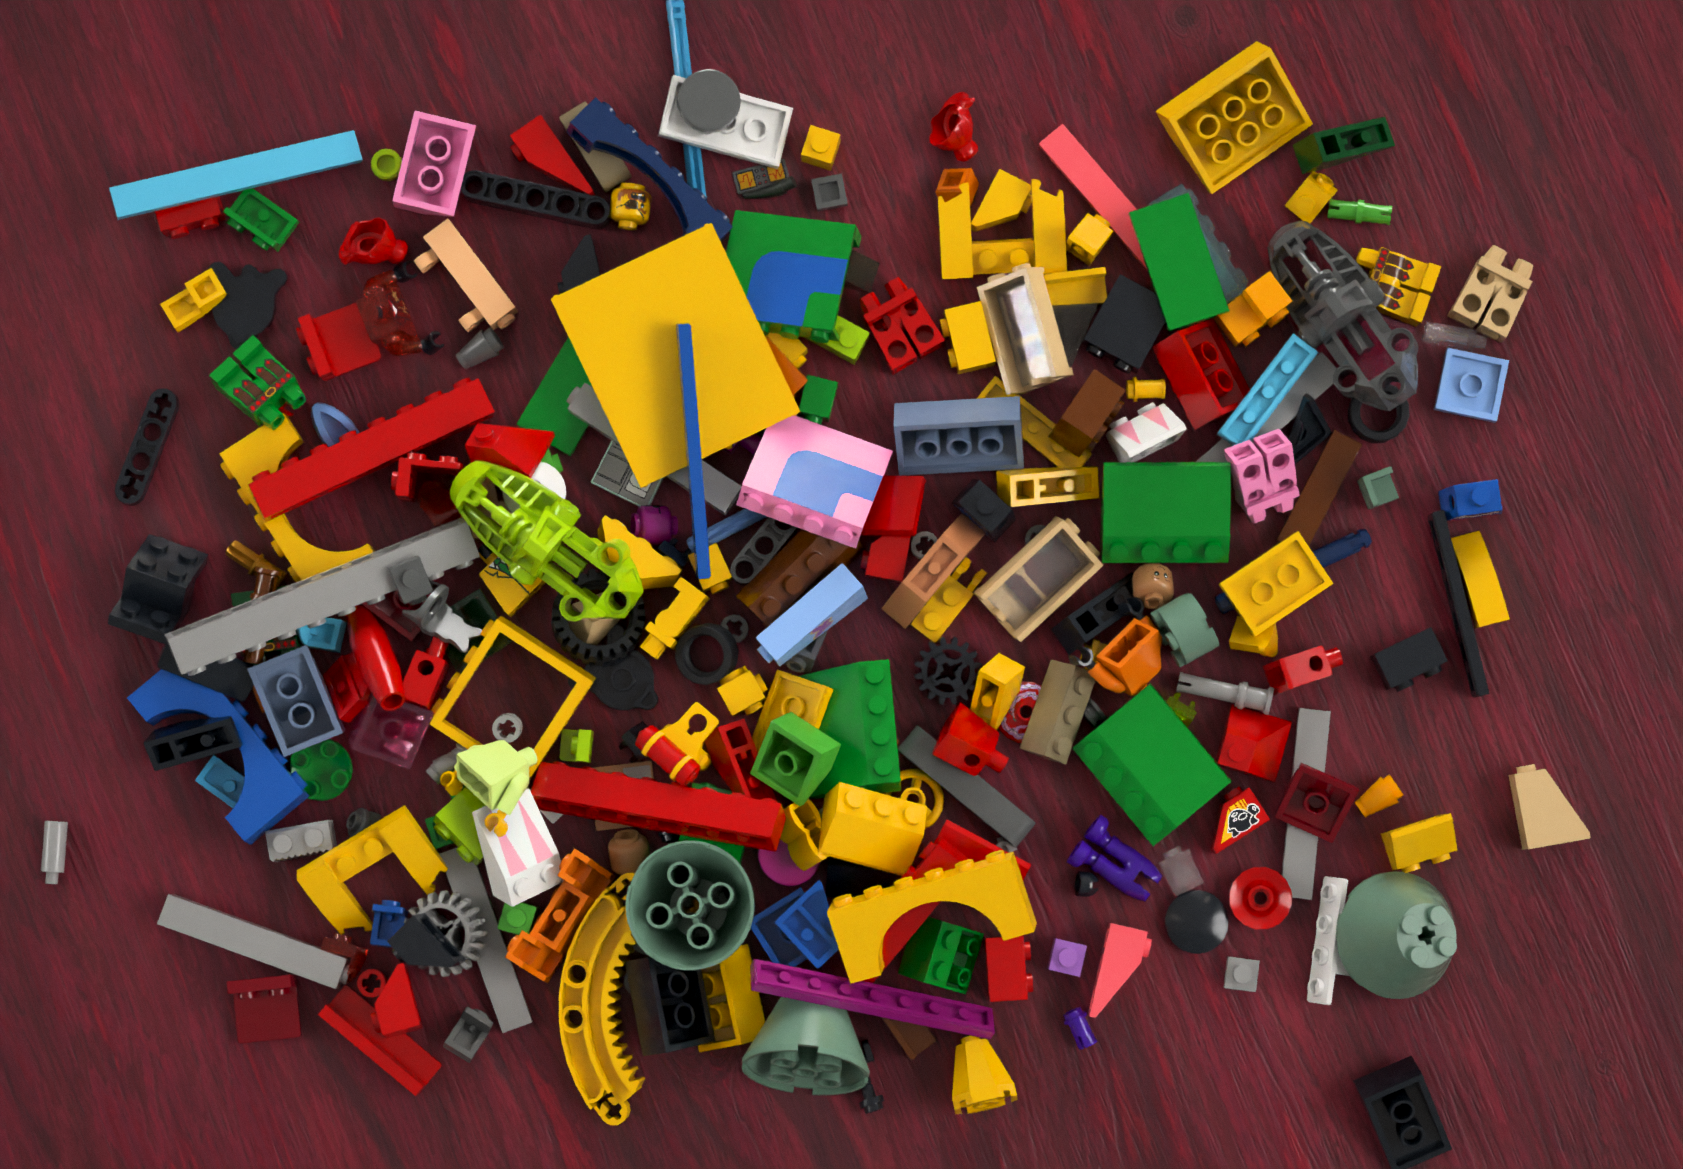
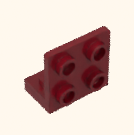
(266, 1008)

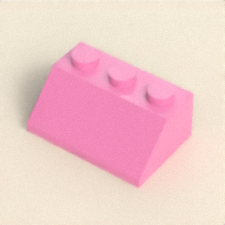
(433, 165)

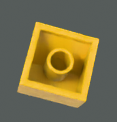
(1420, 842)

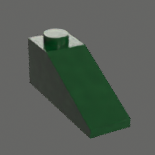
(1342, 144)

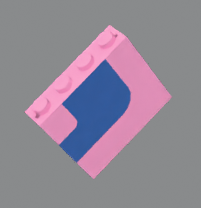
(814, 479)

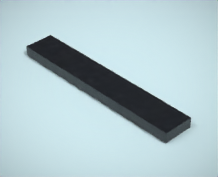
(1458, 604)

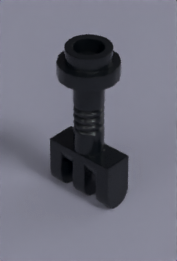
(871, 1101)

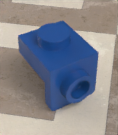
(387, 921)

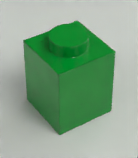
(818, 399)

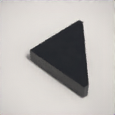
(1308, 428)

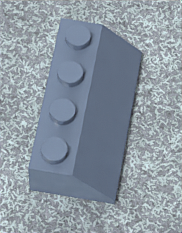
(958, 435)

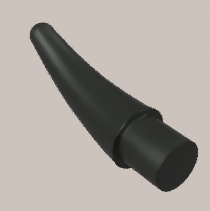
(776, 189)

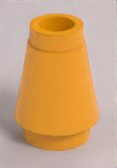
(1379, 796)

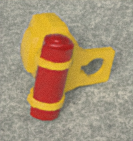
(676, 749)

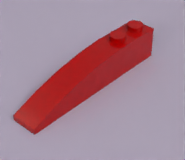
(934, 856)

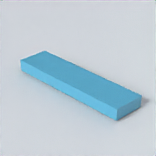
(1268, 391)

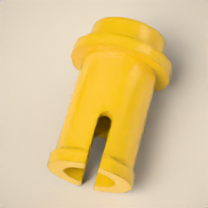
(1142, 389)

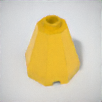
(979, 1077)

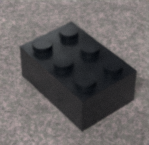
(668, 1006)

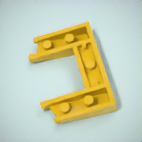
(964, 258)
(395, 833)

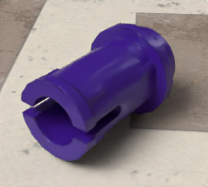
(1080, 1028)

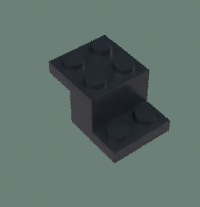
(157, 588)

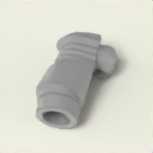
(444, 763)

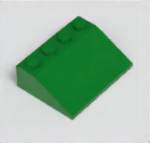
(1165, 512)
(863, 723)
(1151, 764)

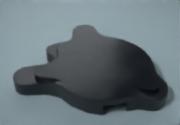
(248, 302)
(626, 682)

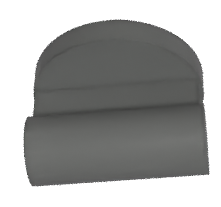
(361, 820)

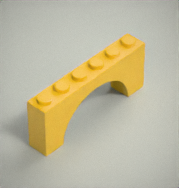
(265, 451)
(988, 885)

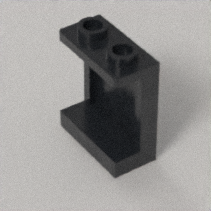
(1125, 325)

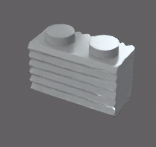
(301, 840)

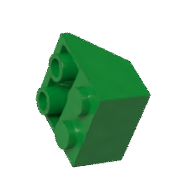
(941, 955)

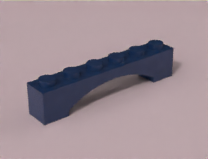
(602, 131)

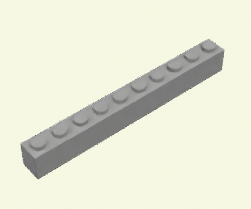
(316, 598)

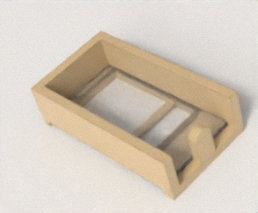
(1023, 329)
(1039, 578)

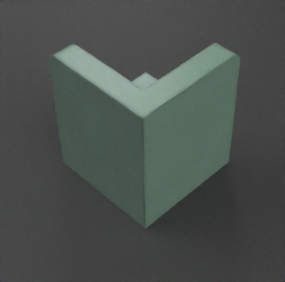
(1378, 488)

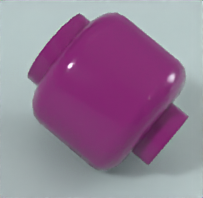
(654, 524)

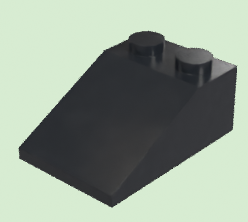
(1403, 1114)

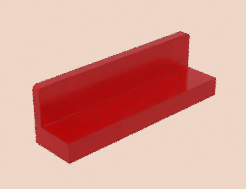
(396, 1055)

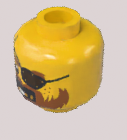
(630, 205)

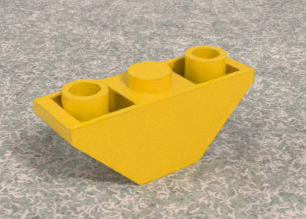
(653, 568)

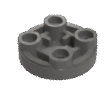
(708, 101)

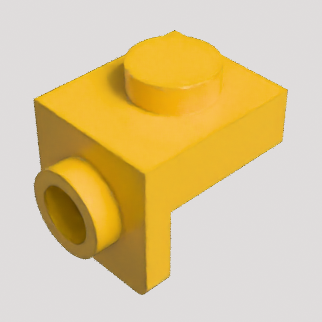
(1311, 196)

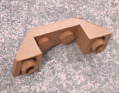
(933, 570)

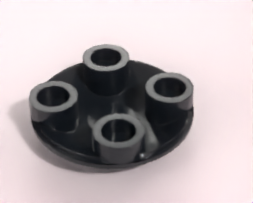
(1196, 921)

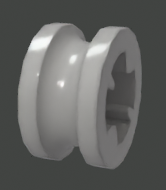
(916, 541)
(503, 719)

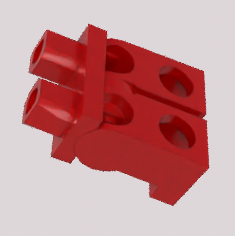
(894, 317)

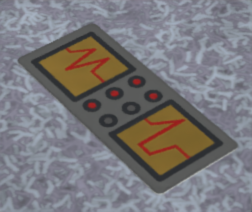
(759, 177)

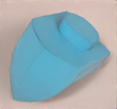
(324, 637)

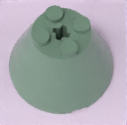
(666, 890)
(1396, 935)
(807, 1049)

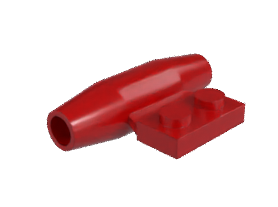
(366, 670)

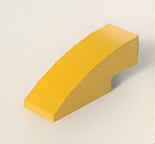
(1479, 580)

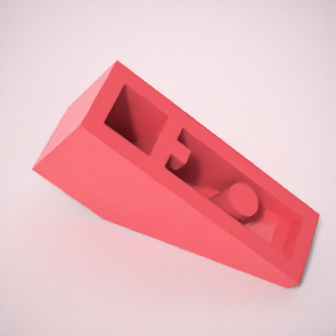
(1119, 959)

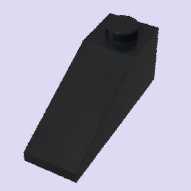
(1093, 616)
(191, 741)

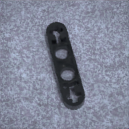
(151, 448)

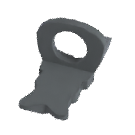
(437, 619)

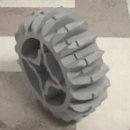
(466, 920)

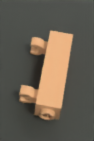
(471, 276)

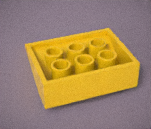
(1235, 116)

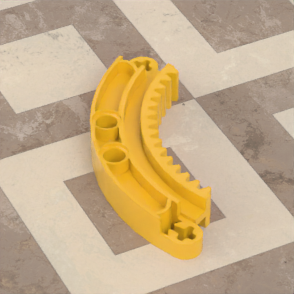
(593, 1047)

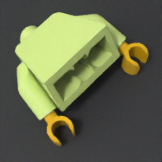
(495, 776)

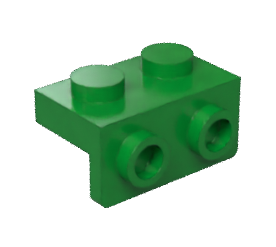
(262, 219)

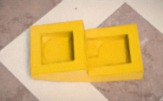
(195, 301)

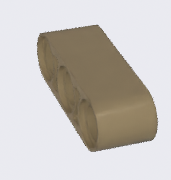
(606, 168)

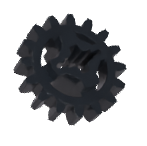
(940, 658)

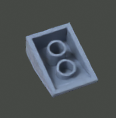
(296, 700)

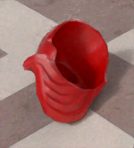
(954, 127)
(372, 243)

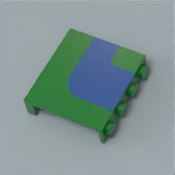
(792, 271)

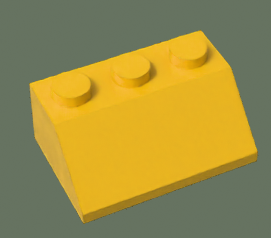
(871, 828)
(732, 1005)

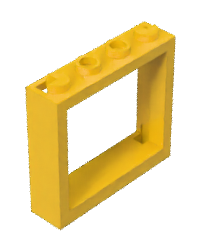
(538, 648)

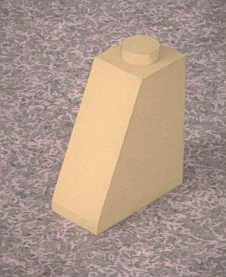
(1542, 810)

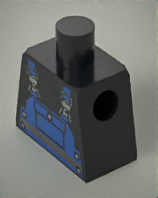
(985, 509)

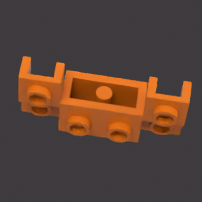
(555, 928)

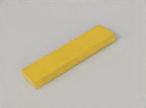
(1036, 429)

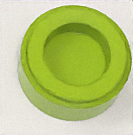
(386, 164)

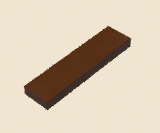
(1321, 487)

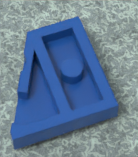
(809, 925)

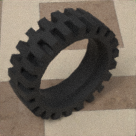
(594, 653)

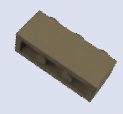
(1058, 712)

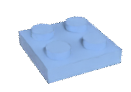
(1471, 385)

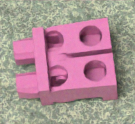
(1263, 474)

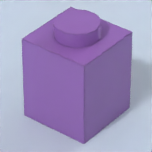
(1066, 957)

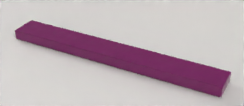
(871, 999)

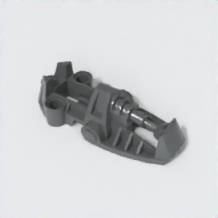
(1335, 307)

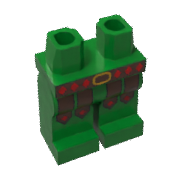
(267, 391)

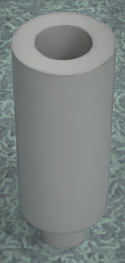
(54, 850)

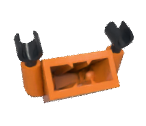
(1130, 657)

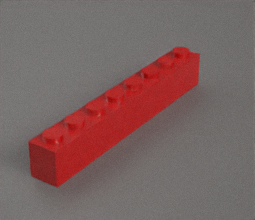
(370, 450)
(659, 805)

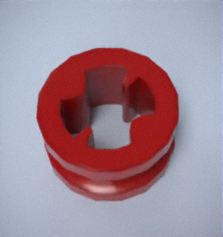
(366, 975)

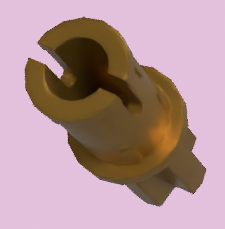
(250, 559)

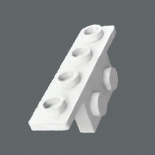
(1325, 954)

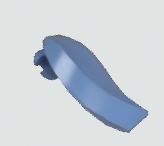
(330, 423)

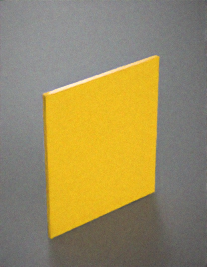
(630, 353)

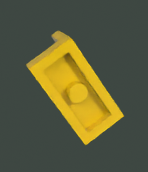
(1077, 287)

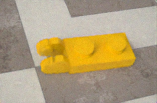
(946, 603)

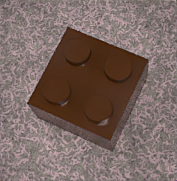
(1088, 414)

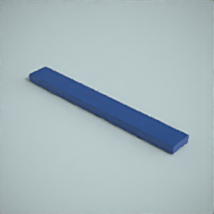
(693, 450)

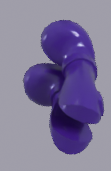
(1119, 877)

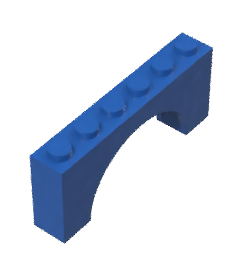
(268, 785)

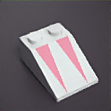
(1145, 433)
(524, 858)

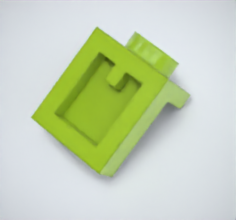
(576, 745)

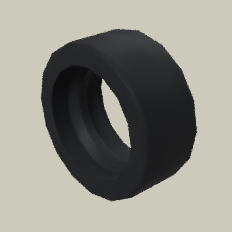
(1373, 436)
(684, 660)

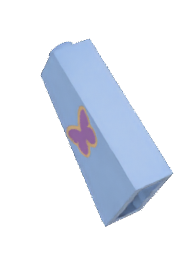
(811, 615)

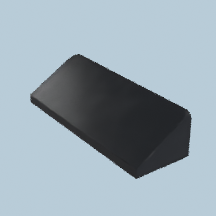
(227, 678)

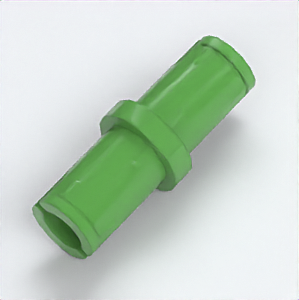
(1359, 211)

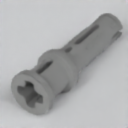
(1241, 694)

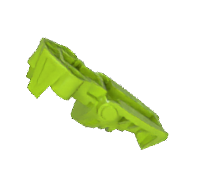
(537, 536)

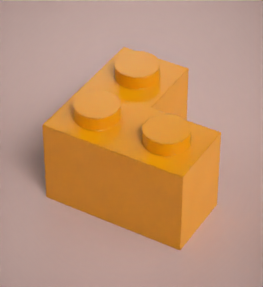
(1257, 306)

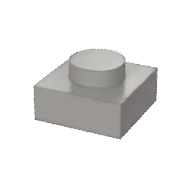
(1241, 974)

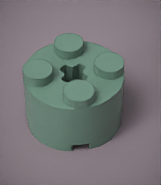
(1185, 629)

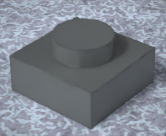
(829, 192)

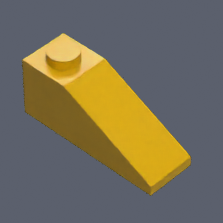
(1047, 485)

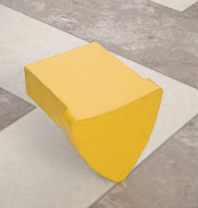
(1264, 643)

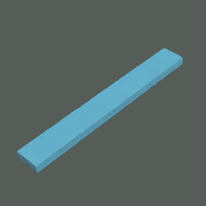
(235, 175)

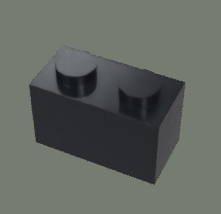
(1409, 659)

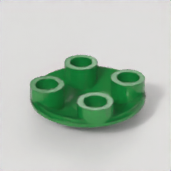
(324, 768)

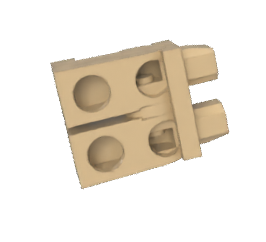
(1499, 285)

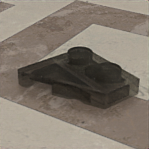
(1073, 325)

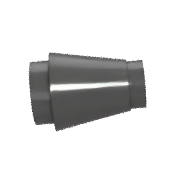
(480, 348)

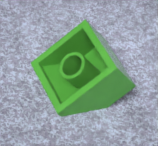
(794, 757)

